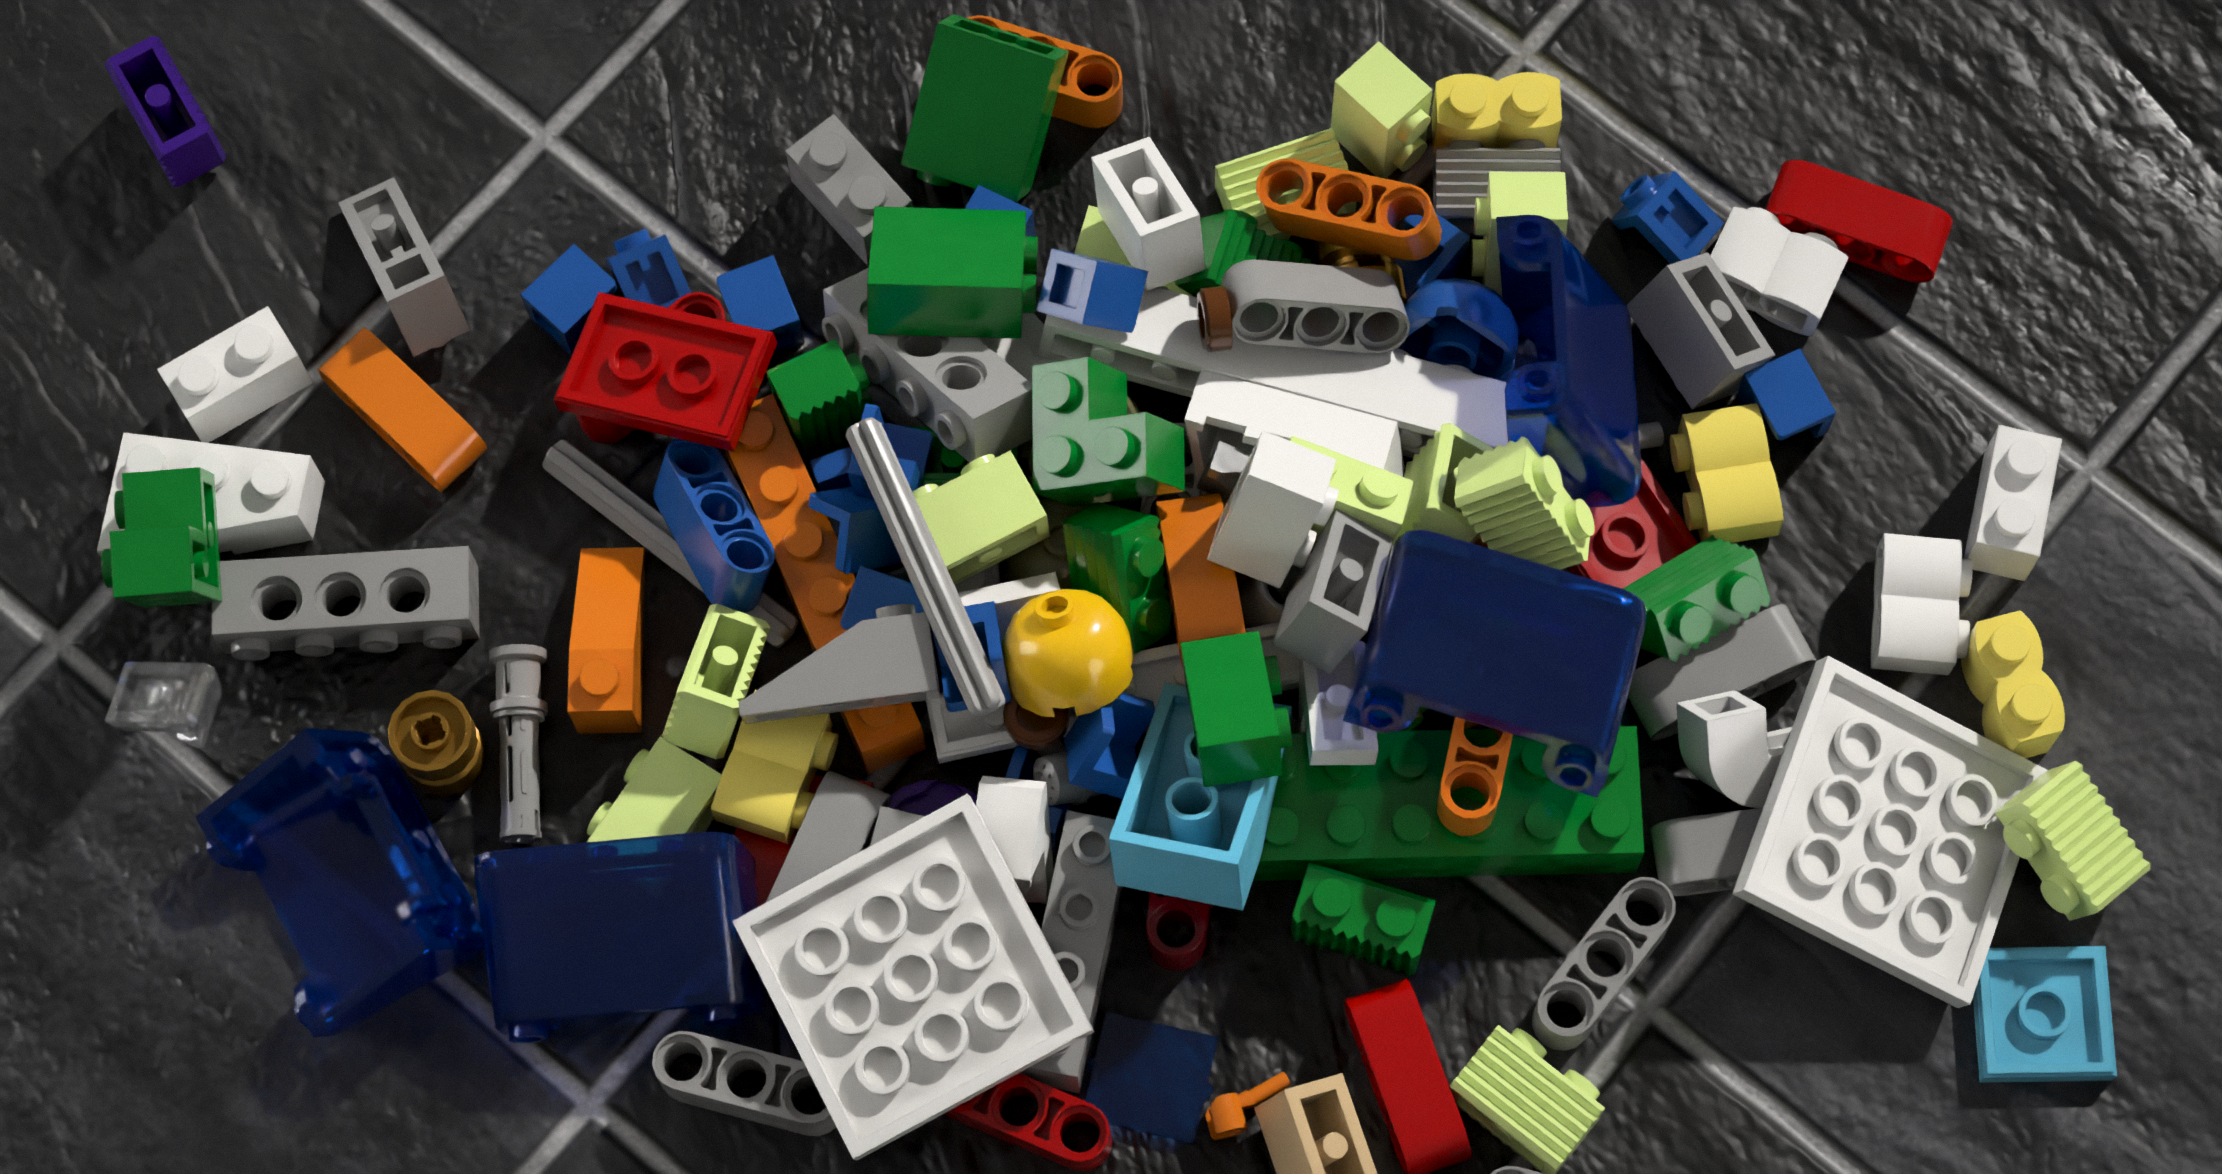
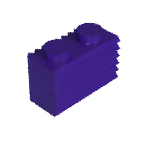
(165, 111)

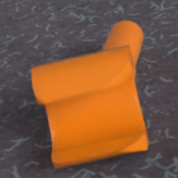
(1226, 1114)

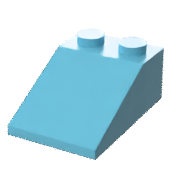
(1182, 835)

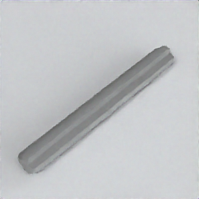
(645, 525)
(925, 567)

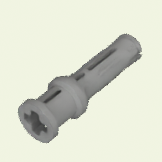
(518, 713)

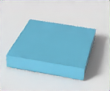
(2044, 1015)

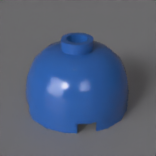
(1462, 326)

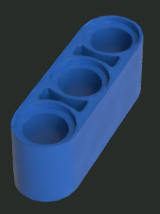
(713, 525)

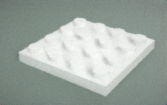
(1887, 833)
(912, 977)

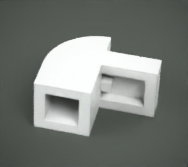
(1729, 745)

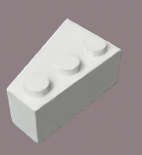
(1240, 410)
(260, 494)

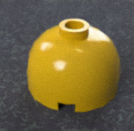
(1067, 653)

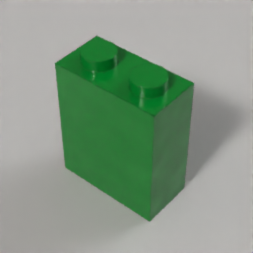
(983, 108)
(950, 272)

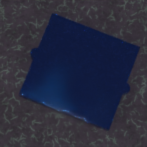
(1151, 1077)

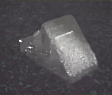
(167, 699)

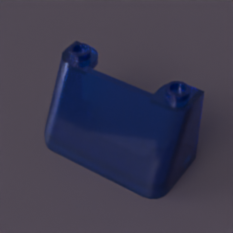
(1585, 397)
(1502, 650)
(347, 873)
(617, 930)

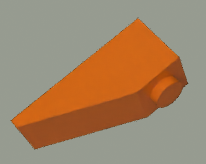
(608, 642)

